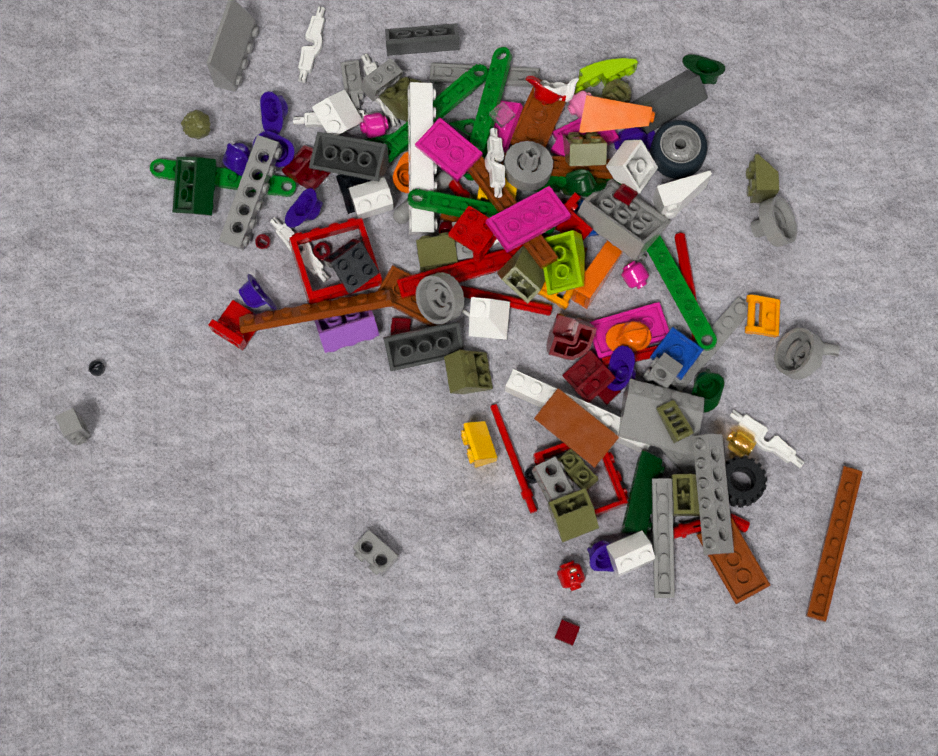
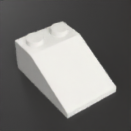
(676, 195)

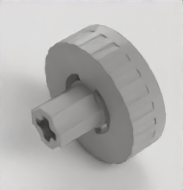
(531, 157)
(775, 222)
(448, 292)
(807, 358)

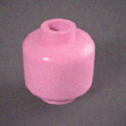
(577, 103)

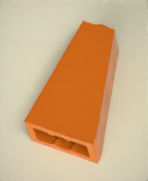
(608, 114)
(597, 274)

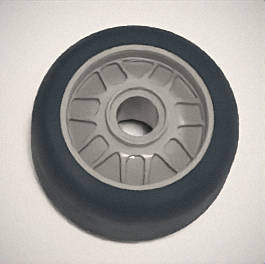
(679, 162)

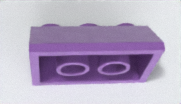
(346, 330)

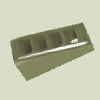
(668, 424)

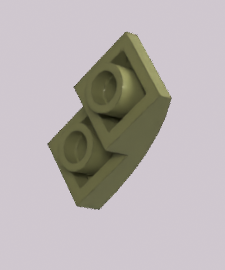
(577, 470)

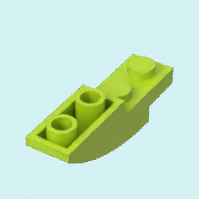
(605, 72)

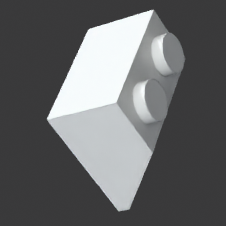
(337, 113)
(632, 165)
(371, 198)
(630, 553)

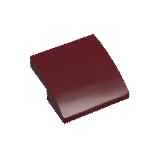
(301, 173)
(589, 376)

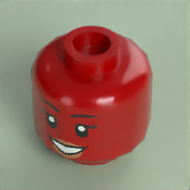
(571, 575)

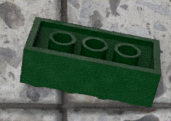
(640, 497)

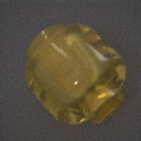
(741, 442)

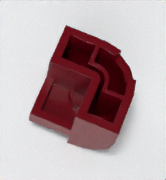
(570, 337)

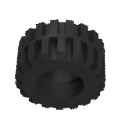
(757, 478)

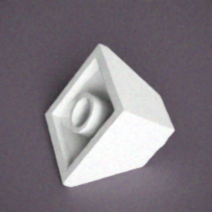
(489, 318)

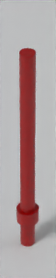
(526, 493)

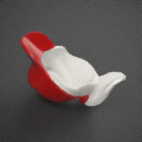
(552, 92)

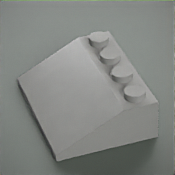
(232, 46)
(625, 226)
(642, 422)

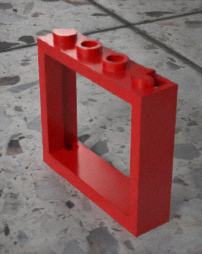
(317, 233)
(614, 476)

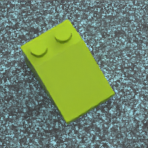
(569, 268)

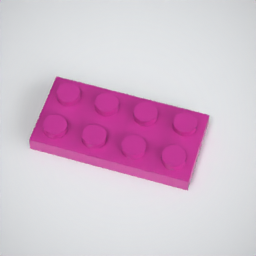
(528, 219)
(650, 315)

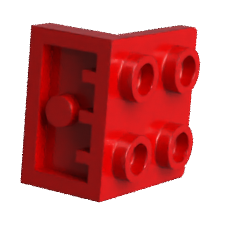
(575, 222)
(473, 233)
(229, 327)

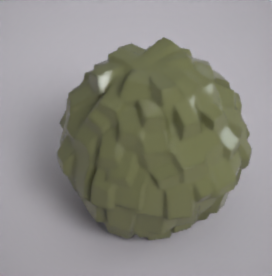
(617, 90)
(196, 124)

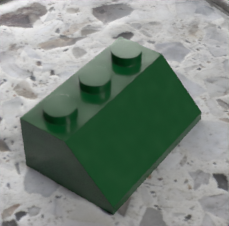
(194, 185)

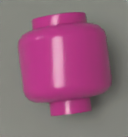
(374, 125)
(635, 274)

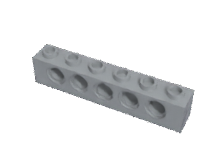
(261, 147)
(712, 494)

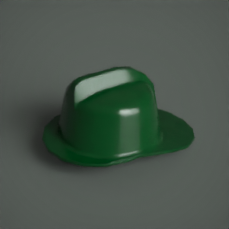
(706, 68)
(582, 182)
(710, 387)

